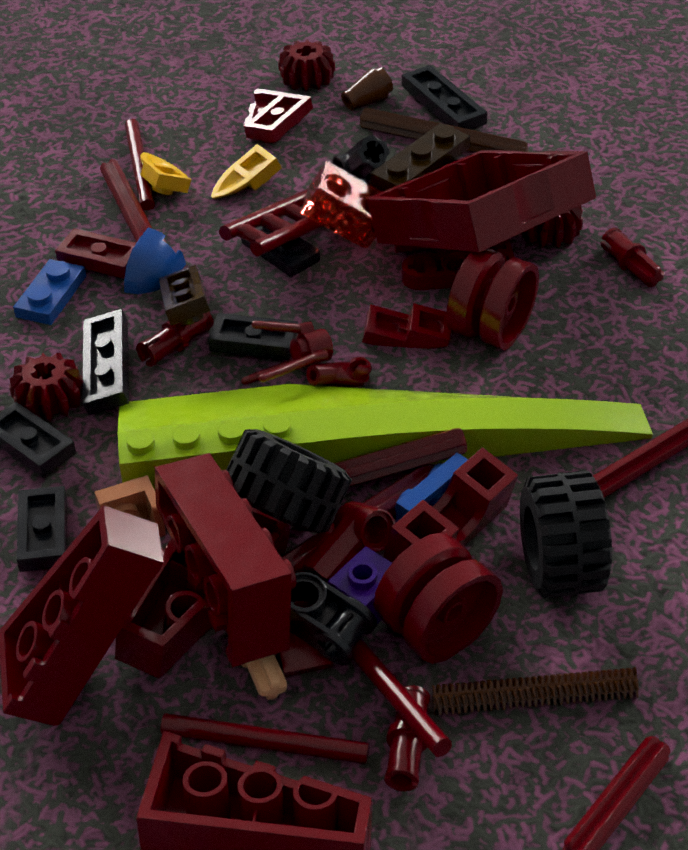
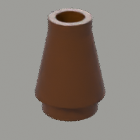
(369, 88)

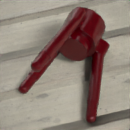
(306, 349)

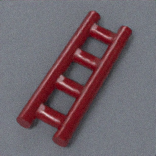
(270, 218)

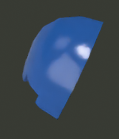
(149, 262)

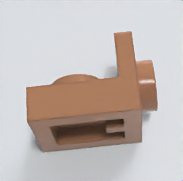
(132, 497)

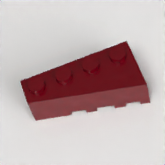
(76, 615)

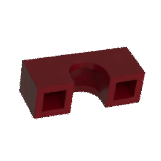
(471, 501)

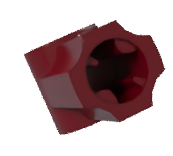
(354, 528)

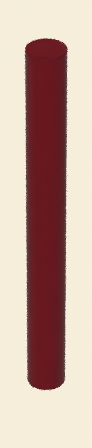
(136, 148)
(401, 700)
(266, 738)

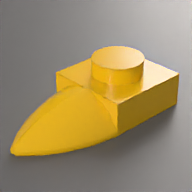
(250, 170)
(163, 175)

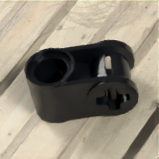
(332, 622)

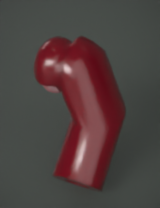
(340, 373)

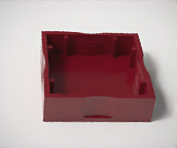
(482, 199)

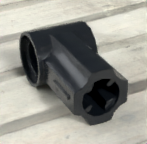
(363, 157)

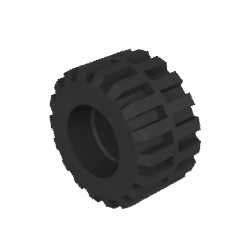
(287, 481)
(565, 534)

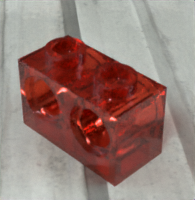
(341, 204)

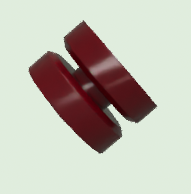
(492, 298)
(437, 597)

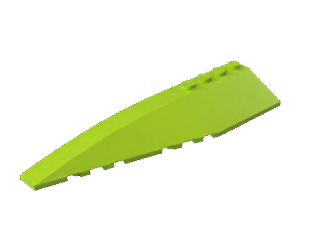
(358, 421)

